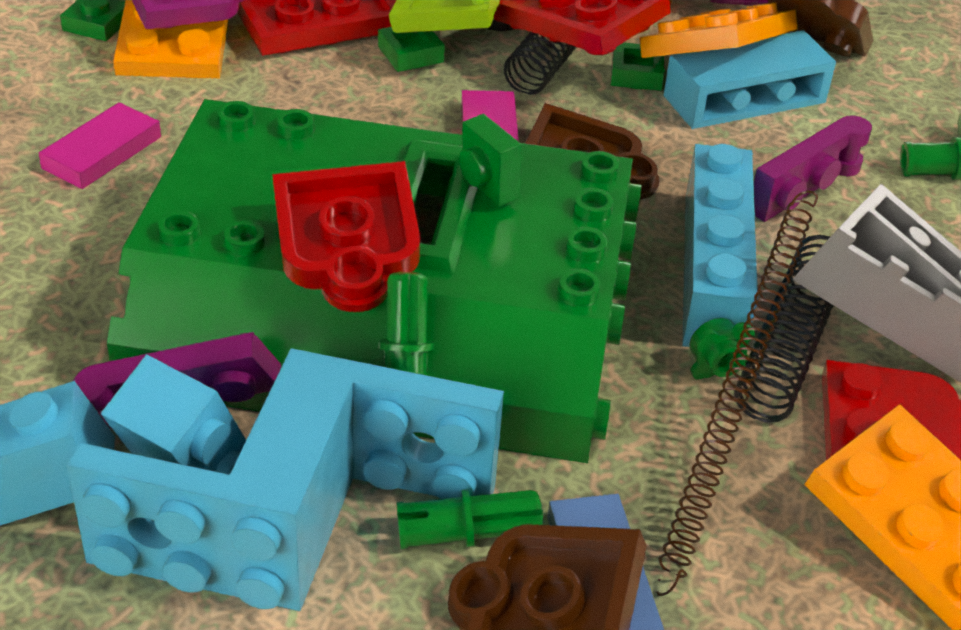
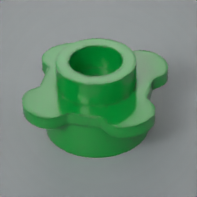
(714, 347)

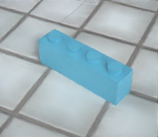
(719, 238)

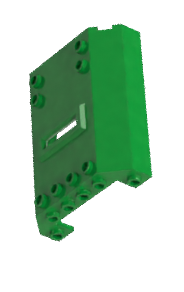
(511, 288)

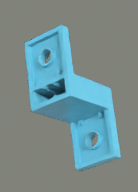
(274, 513)

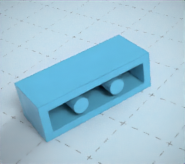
(749, 79)

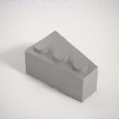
(894, 278)

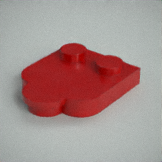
(347, 231)
(863, 394)

